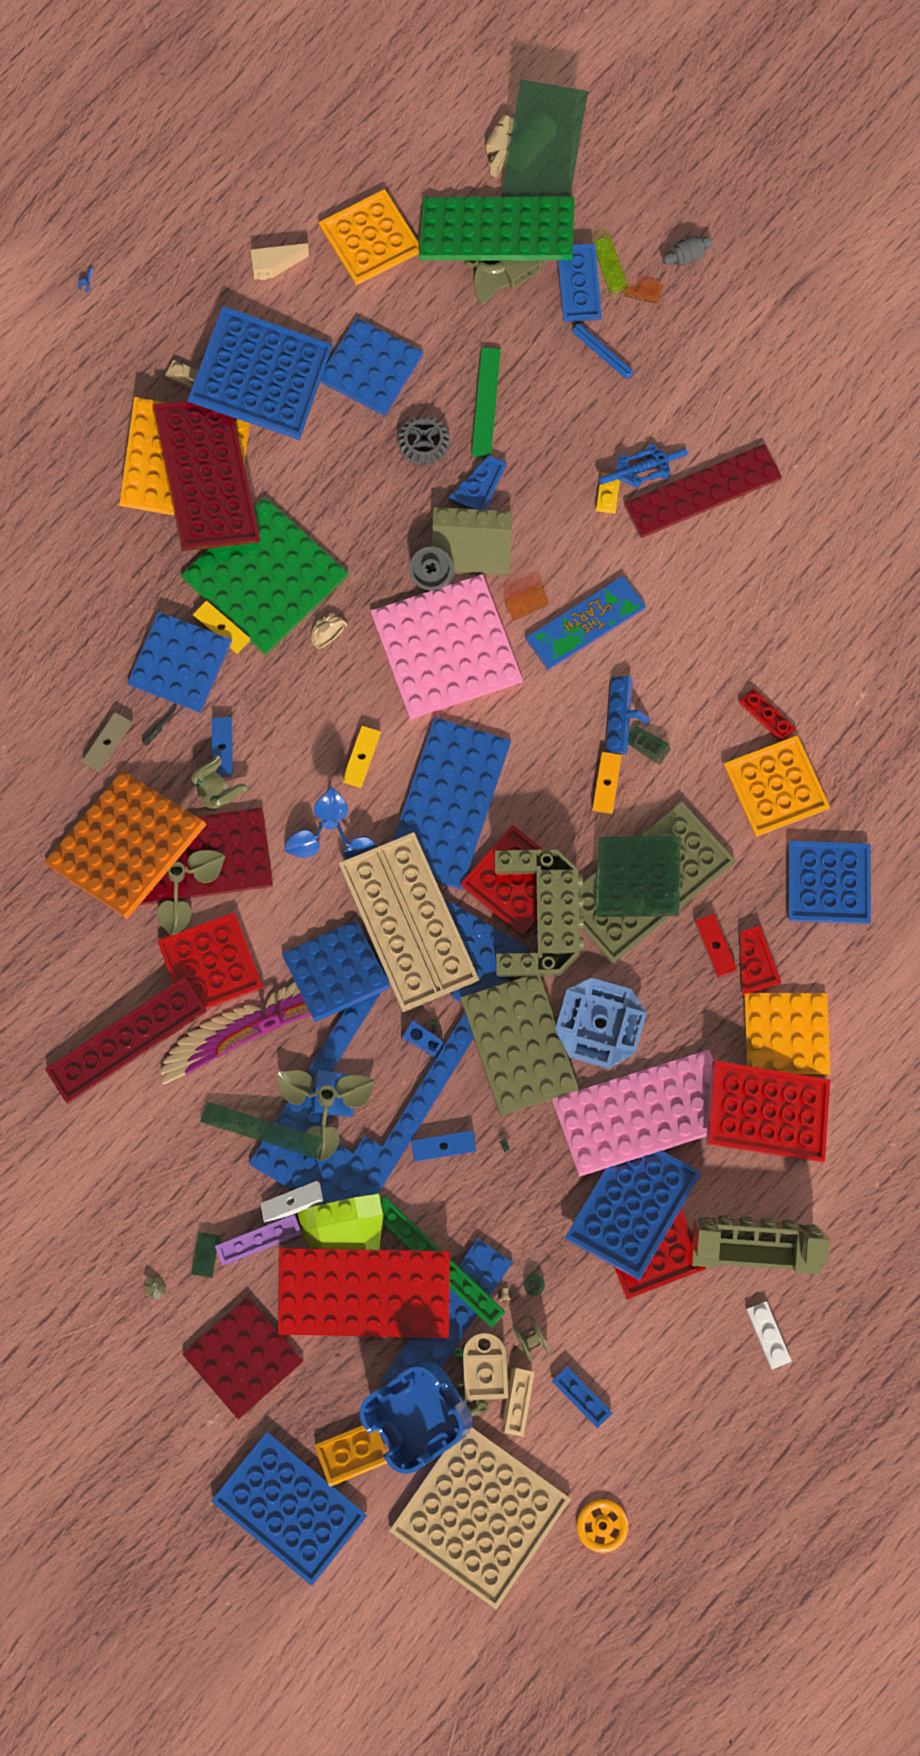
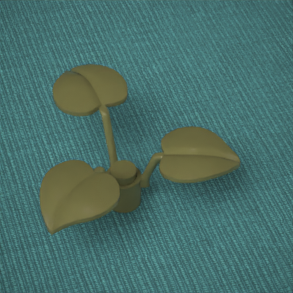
(206, 868)
(352, 1089)

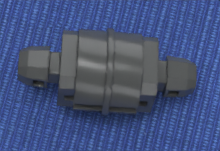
(687, 250)

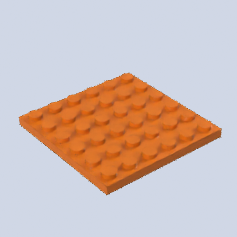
(125, 844)

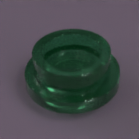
(541, 1285)

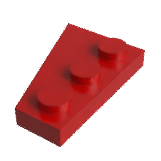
(757, 964)

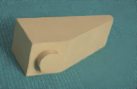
(274, 260)

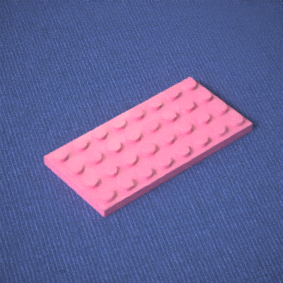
(636, 1113)

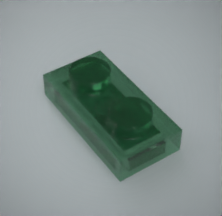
(205, 1255)

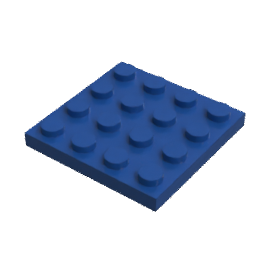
(371, 366)
(179, 662)
(829, 882)
(335, 971)

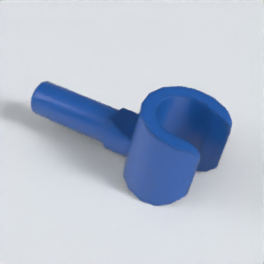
(86, 280)

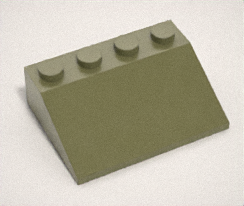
(474, 539)

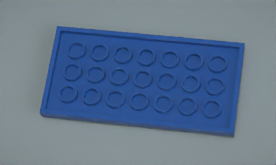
(452, 797)

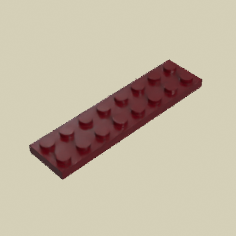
(702, 491)
(126, 1040)

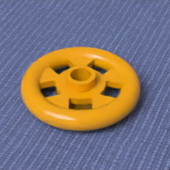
(586, 1516)

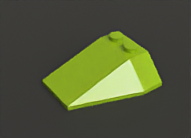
(344, 1224)

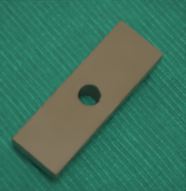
(112, 732)

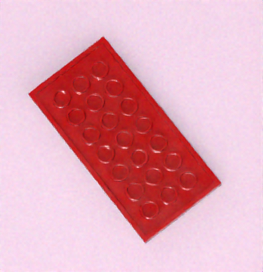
(364, 1292)

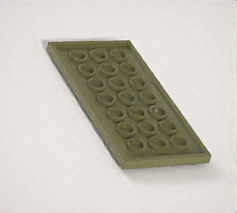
(701, 863)

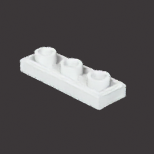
(292, 1202)

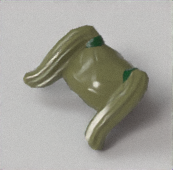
(212, 787)

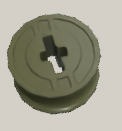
(526, 1342)

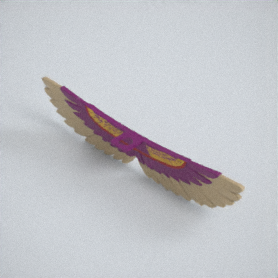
(232, 1031)

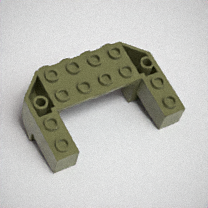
(556, 913)
(801, 1251)

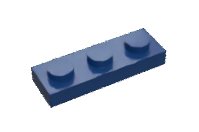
(582, 1397)

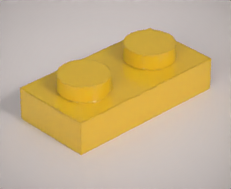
(608, 496)

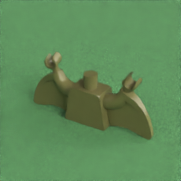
(504, 273)

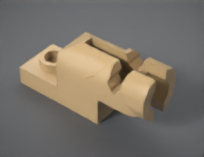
(498, 144)

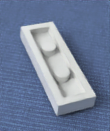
(768, 1335)

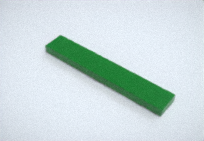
(486, 402)

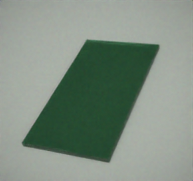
(544, 140)

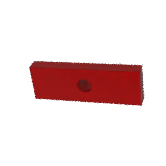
(775, 724)
(712, 934)

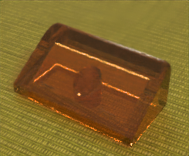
(526, 602)

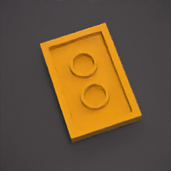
(350, 1454)

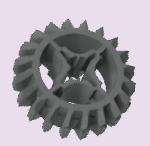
(423, 430)

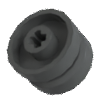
(424, 560)

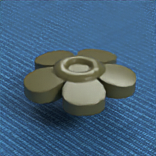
(153, 1286)

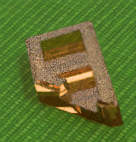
(646, 292)

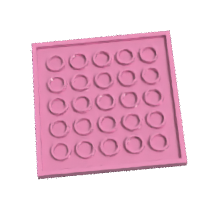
(446, 646)

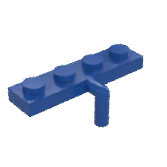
(620, 715)

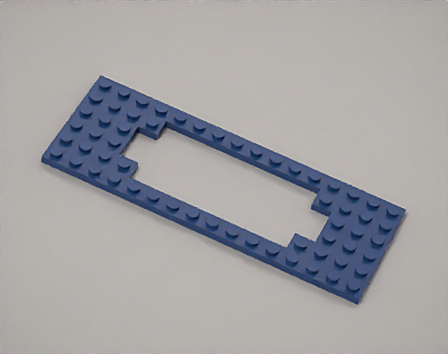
(368, 1169)

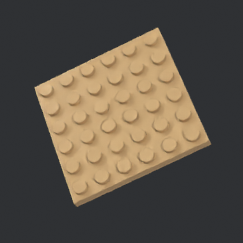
(480, 1516)

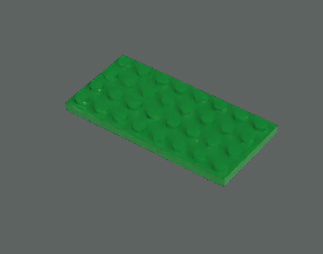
(497, 228)

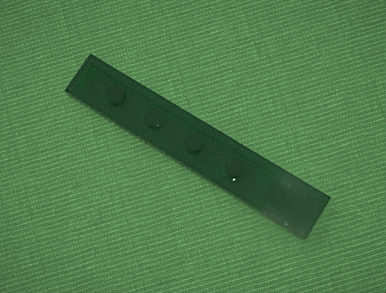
(261, 1130)

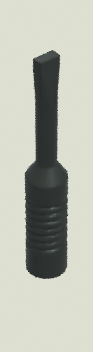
(156, 729)

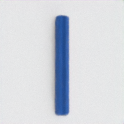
(600, 349)

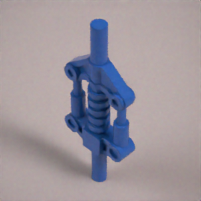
(657, 460)

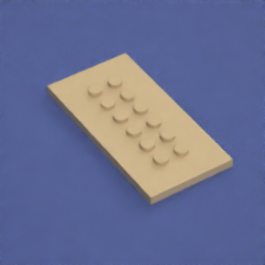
(408, 922)

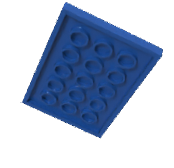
(633, 1210)
(289, 1508)

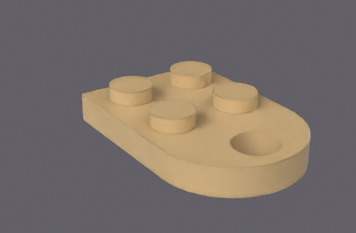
(485, 1370)

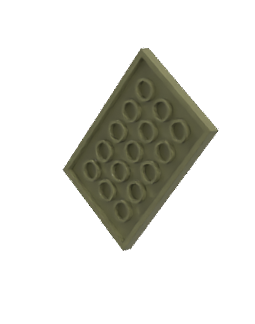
(519, 1044)

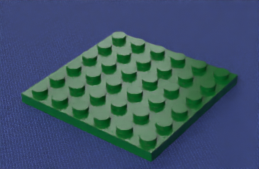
(268, 583)

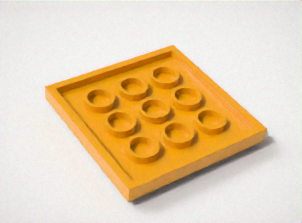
(370, 237)
(776, 786)
(787, 1032)

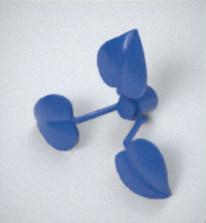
(329, 809)

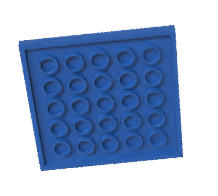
(260, 373)

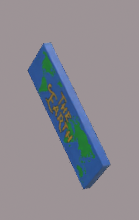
(585, 623)

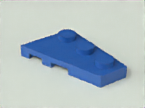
(480, 486)

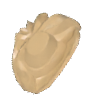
(327, 630)

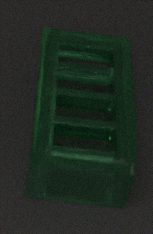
(661, 754)

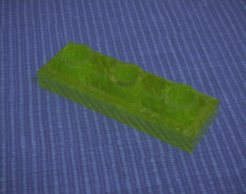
(608, 257)

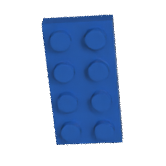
(580, 285)

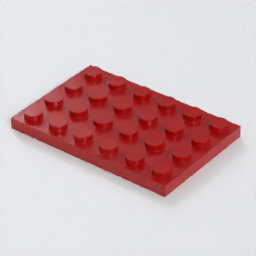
(768, 1112)

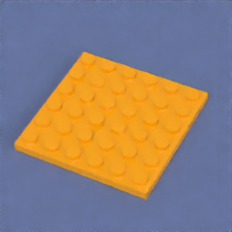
(144, 472)

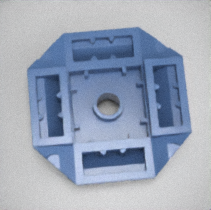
(605, 1002)

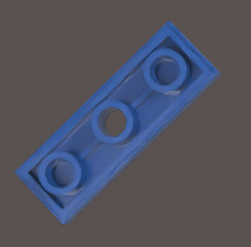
(223, 737)
(456, 1144)

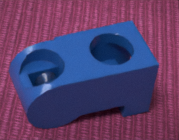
(422, 1039)

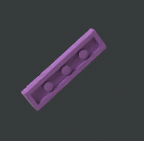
(258, 1239)

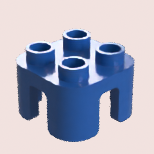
(417, 1416)

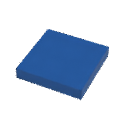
(337, 1108)

